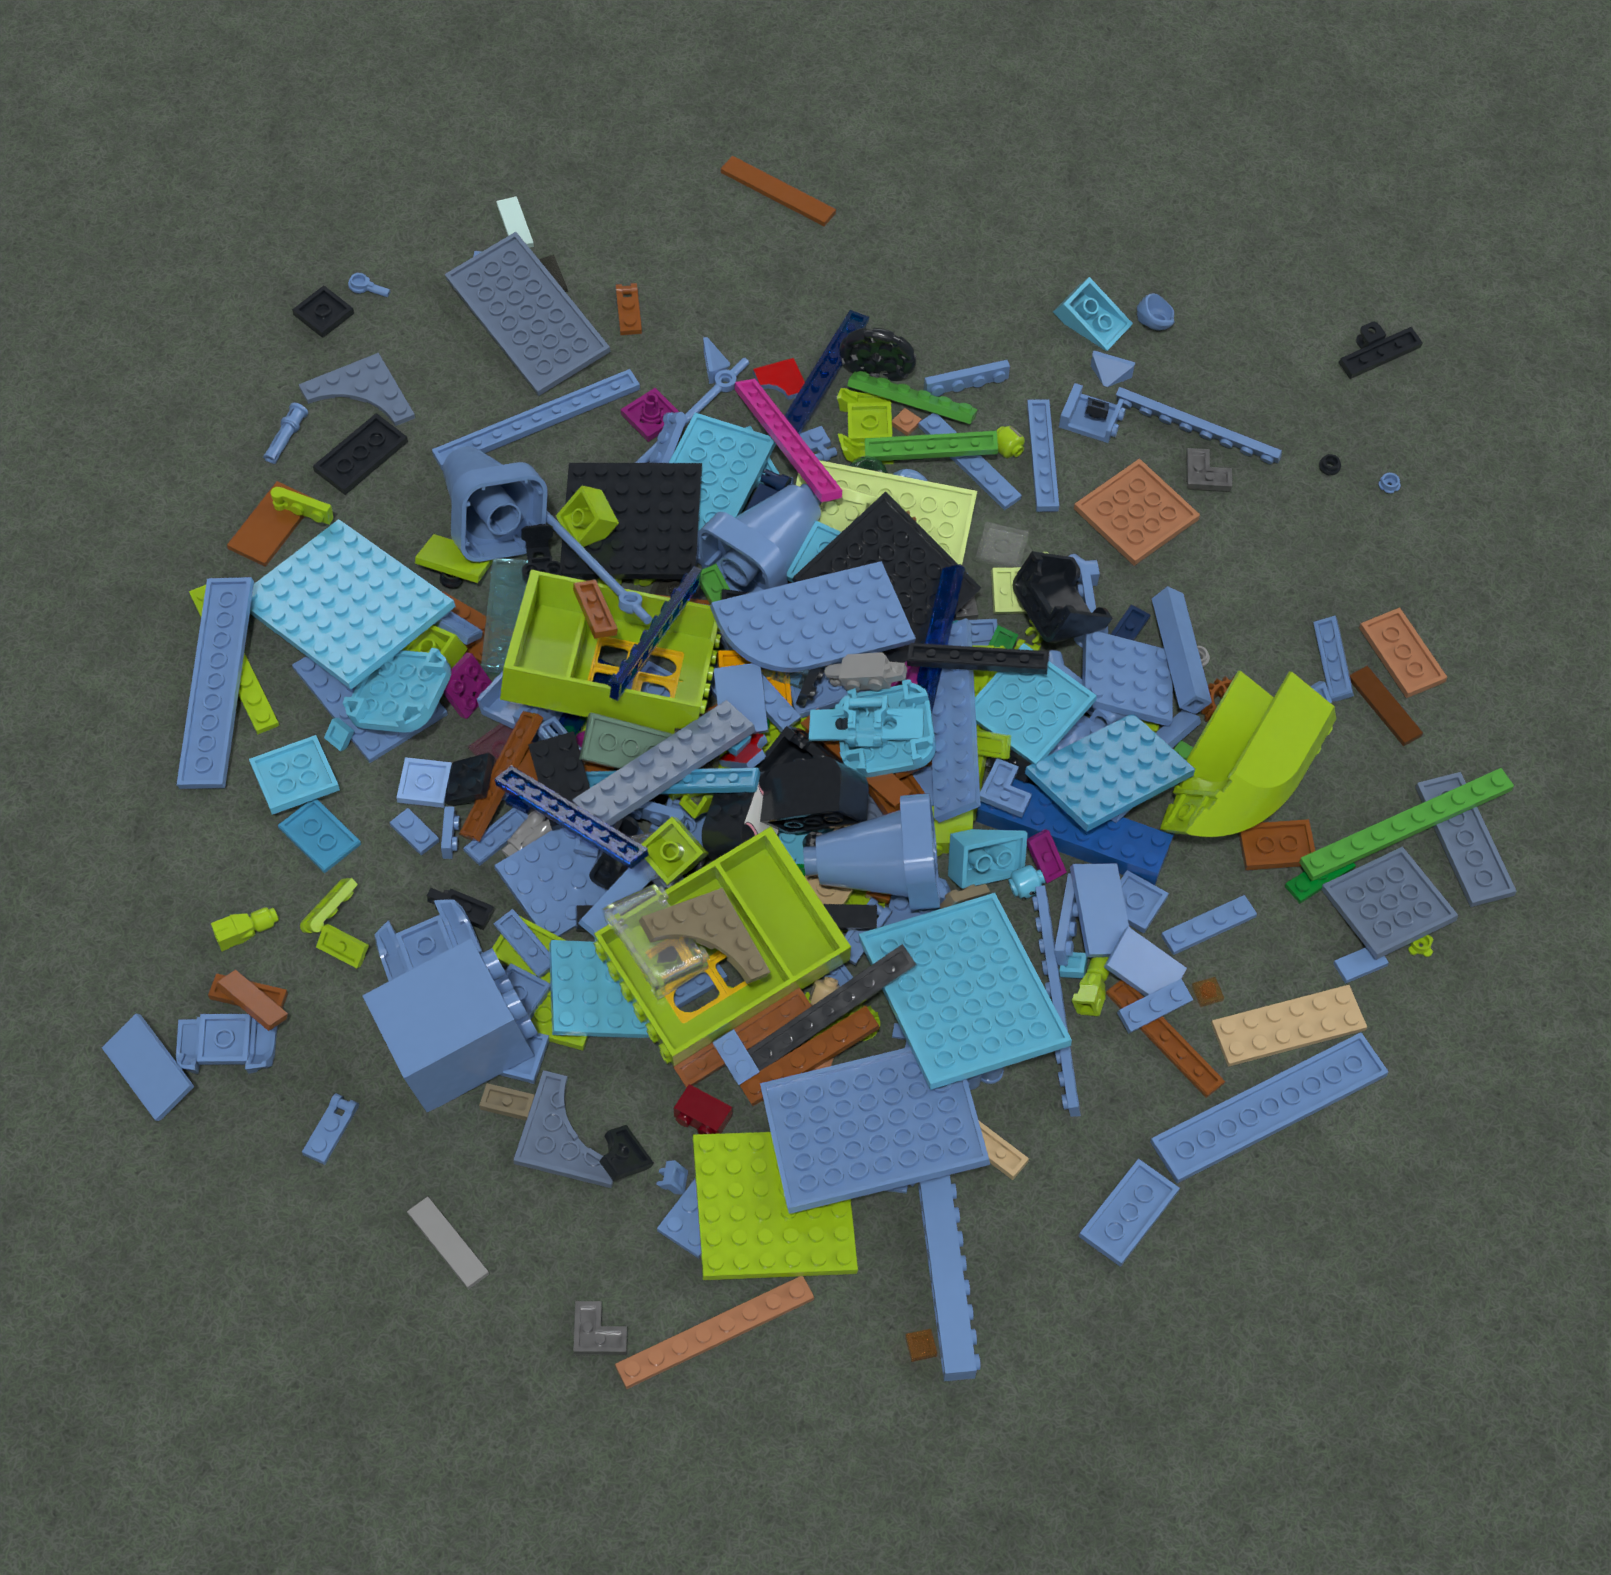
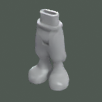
(527, 832)

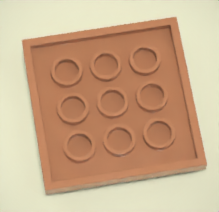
(1136, 512)

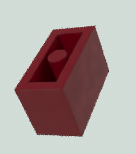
(702, 1111)

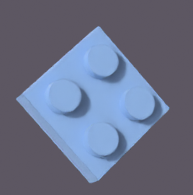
(424, 782)

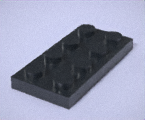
(360, 453)
(559, 767)

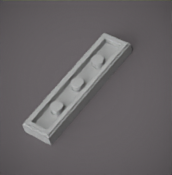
(448, 1243)

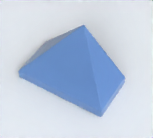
(714, 359)
(1111, 369)

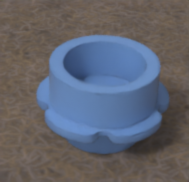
(1390, 478)

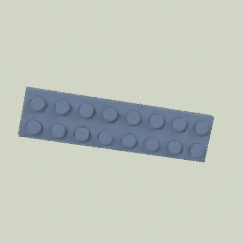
(666, 764)

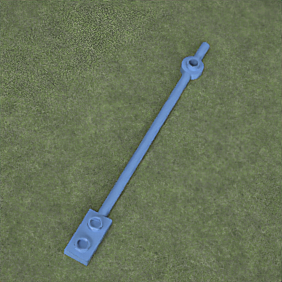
(720, 377)
(628, 601)

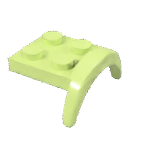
(843, 511)
(1002, 591)

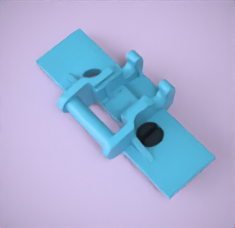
(865, 731)

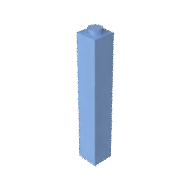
(1181, 650)

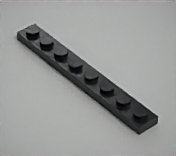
(832, 1007)

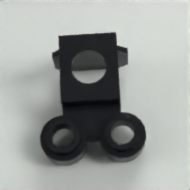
(537, 541)

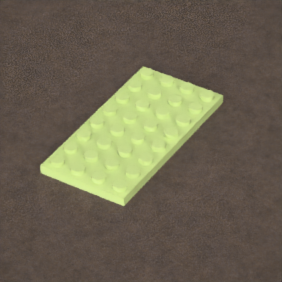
(939, 508)

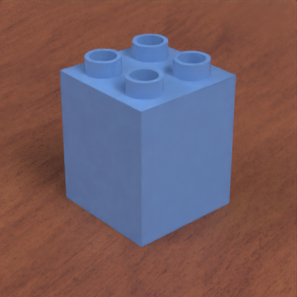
(452, 1023)

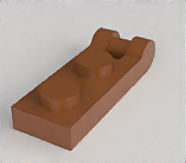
(628, 309)

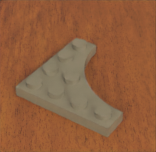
(711, 923)

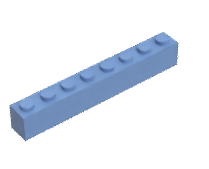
(947, 1279)

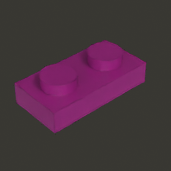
(1046, 855)

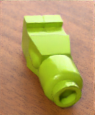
(240, 927)
(1092, 988)

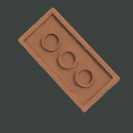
(1403, 652)

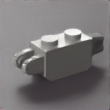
(865, 672)

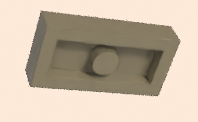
(969, 893)
(506, 1101)

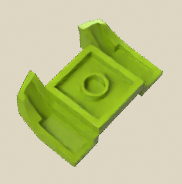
(867, 418)

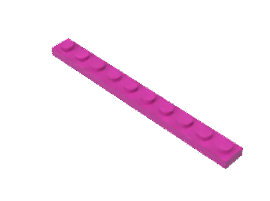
(788, 440)

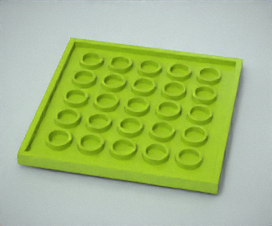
(747, 1220)

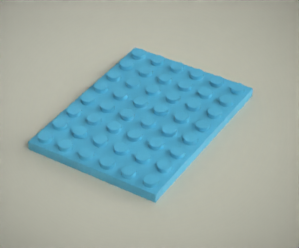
(346, 603)
(971, 995)

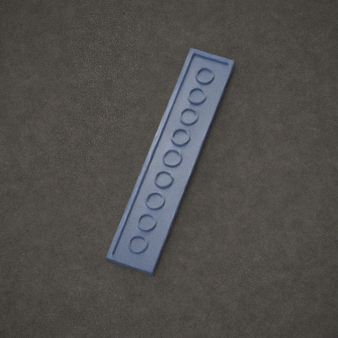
(215, 683)
(955, 731)
(1268, 1107)

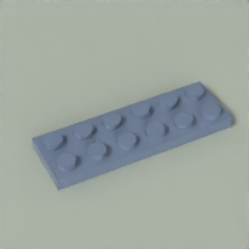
(1469, 847)

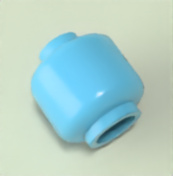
(1024, 882)

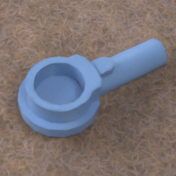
(360, 283)

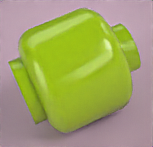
(1009, 442)

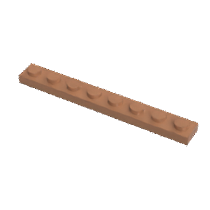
(714, 1332)

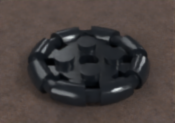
(860, 350)

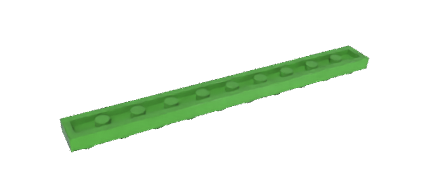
(1406, 824)

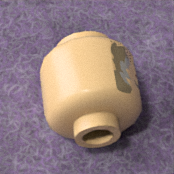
(822, 988)

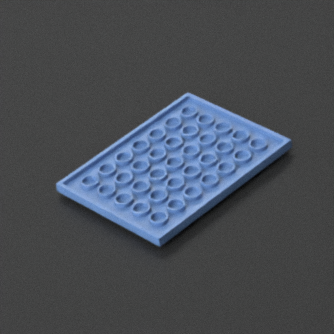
(868, 1129)

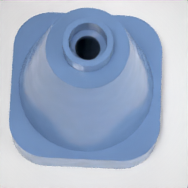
(492, 503)
(761, 542)
(883, 854)

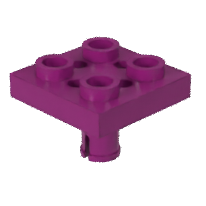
(648, 409)
(462, 685)

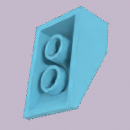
(1093, 315)
(985, 855)

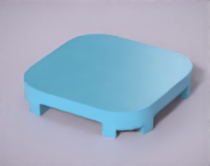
(400, 692)
(895, 754)

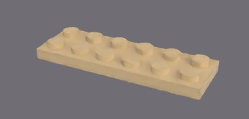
(1288, 1025)

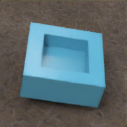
(339, 734)
(1076, 966)

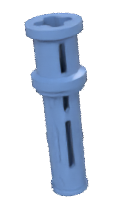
(289, 425)

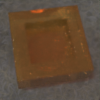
(1207, 992)
(921, 1345)

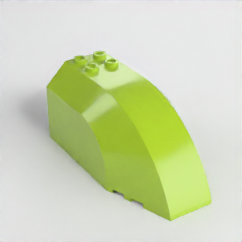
(1249, 757)

